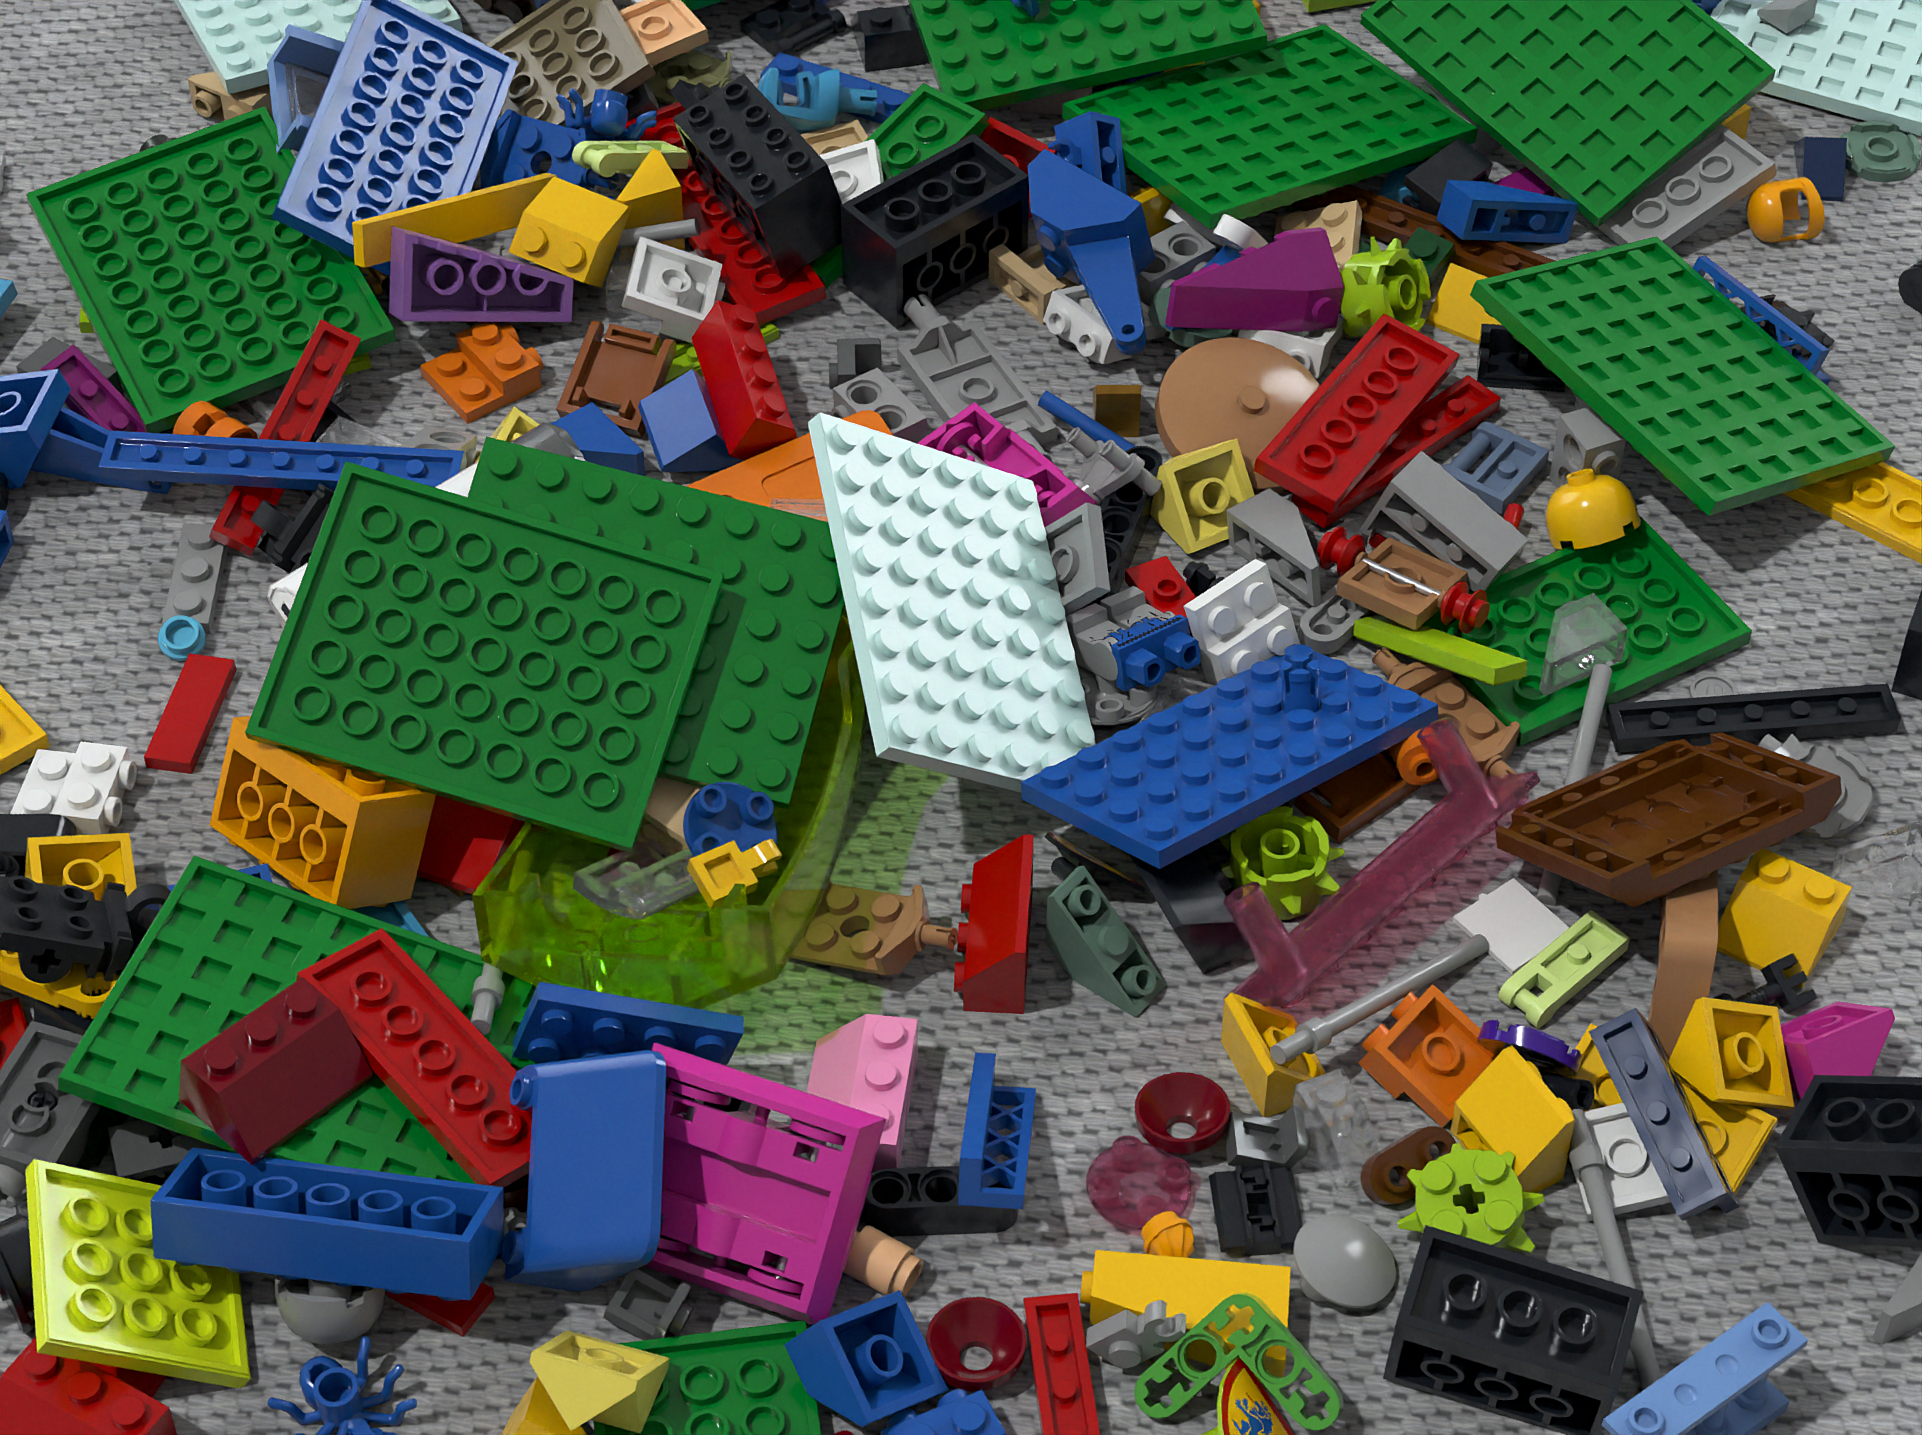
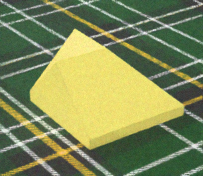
(1198, 492)
(599, 1380)

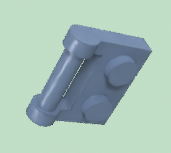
(1504, 471)

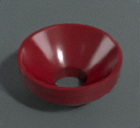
(1182, 1099)
(976, 1324)

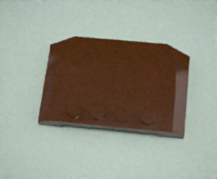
(1670, 816)

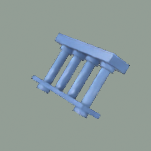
(1718, 1387)

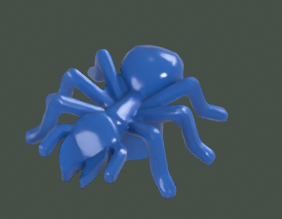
(606, 117)
(338, 1397)

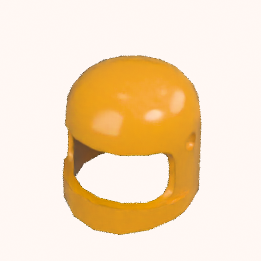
(1779, 202)

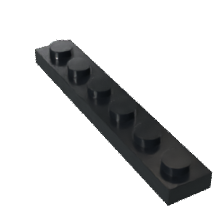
(1753, 716)

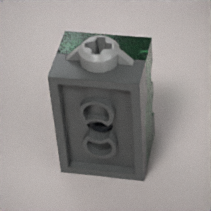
(42, 1120)

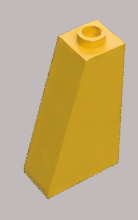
(1188, 1287)

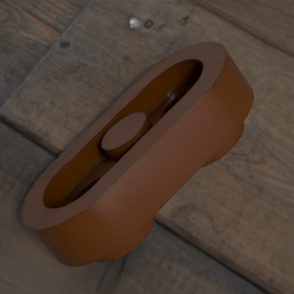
(1403, 1155)

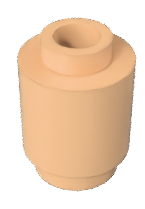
(882, 1262)

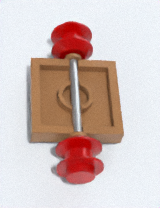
(1401, 582)

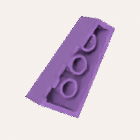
(465, 284)

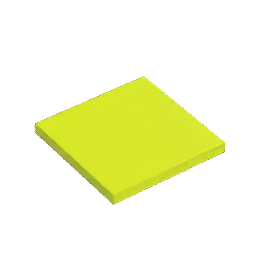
(109, 1297)

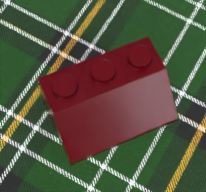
(274, 1071)

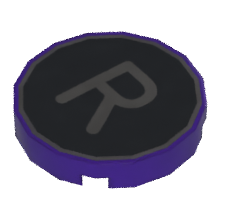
(1532, 1046)

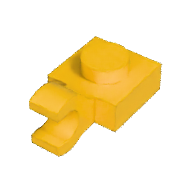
(724, 866)

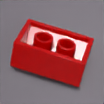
(997, 930)
(74, 1398)

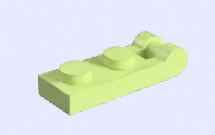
(624, 156)
(1564, 968)

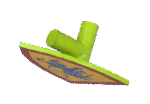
(1245, 1405)

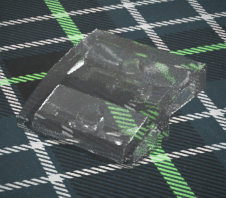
(638, 882)

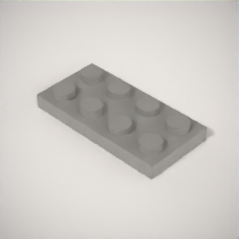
(1692, 190)

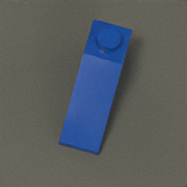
(1504, 213)

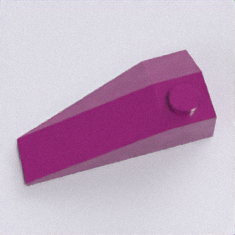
(1269, 288)

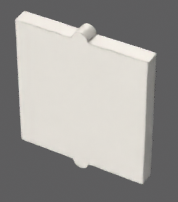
(1512, 924)

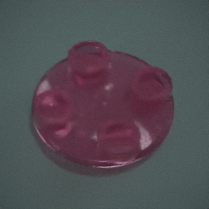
(1136, 1183)

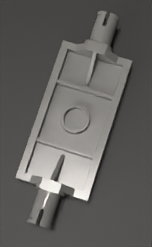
(962, 367)

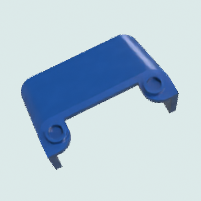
(590, 1169)

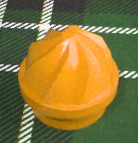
(1168, 1236)

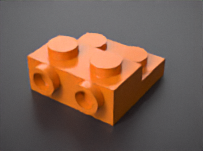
(484, 370)
(1427, 1053)

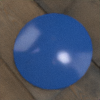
(726, 814)

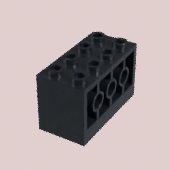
(763, 175)
(933, 227)
(1858, 1159)
(1512, 1334)

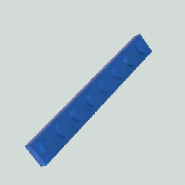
(264, 461)

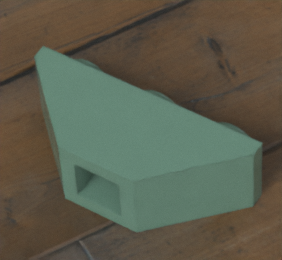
(1098, 946)

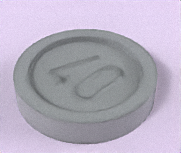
(1712, 685)

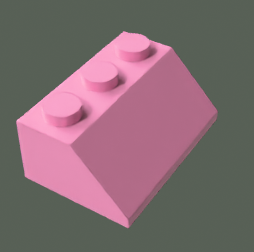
(873, 1070)

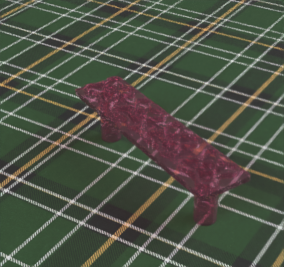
(1376, 894)

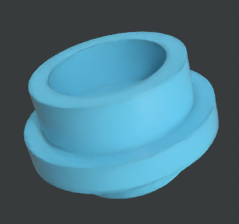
(180, 637)

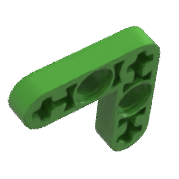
(1251, 1349)

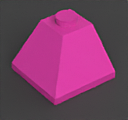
(1834, 1042)

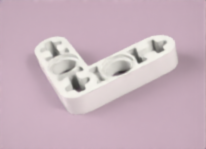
(1227, 232)

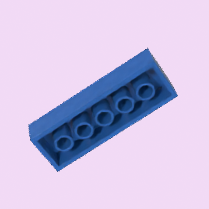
(329, 1224)

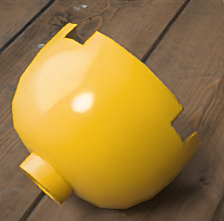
(1589, 510)

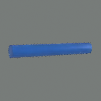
(1078, 419)

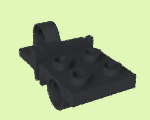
(289, 538)
(67, 925)

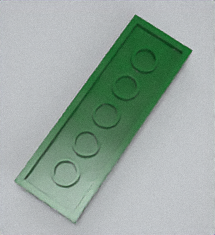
(913, 133)

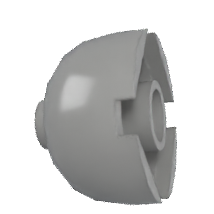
(327, 1311)

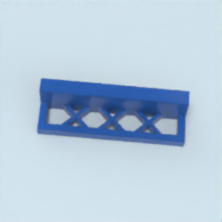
(1754, 304)
(983, 1143)

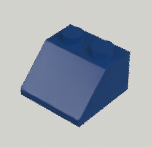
(867, 1361)

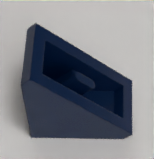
(1823, 163)

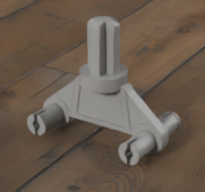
(1109, 467)

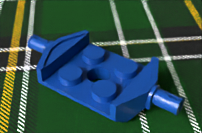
(523, 142)

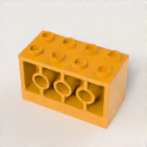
(321, 823)

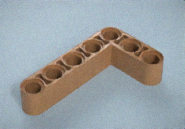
(1685, 956)

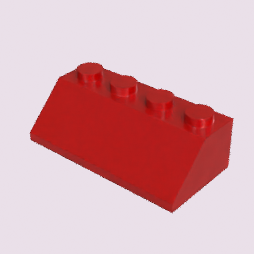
(742, 381)

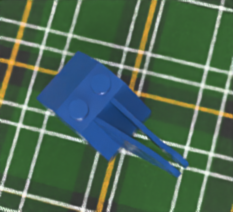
(1094, 241)
(50, 438)

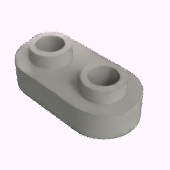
(1329, 624)

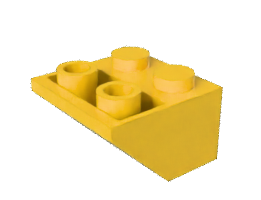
(1518, 1114)

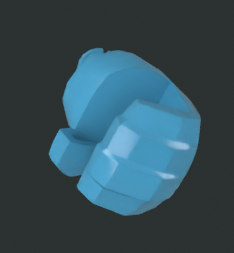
(818, 99)

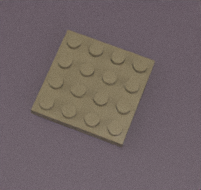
(568, 48)

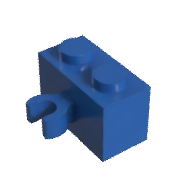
(1094, 146)

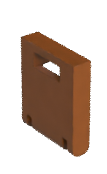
(617, 373)
(1356, 795)

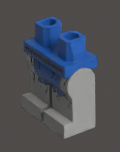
(1131, 640)

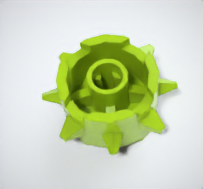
(1383, 284)
(1286, 859)
(1473, 1181)

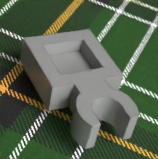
(1131, 1338)

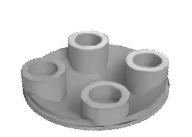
(1114, 706)
(1343, 1262)

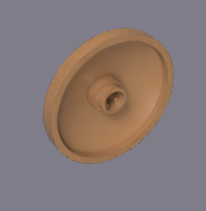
(1230, 393)

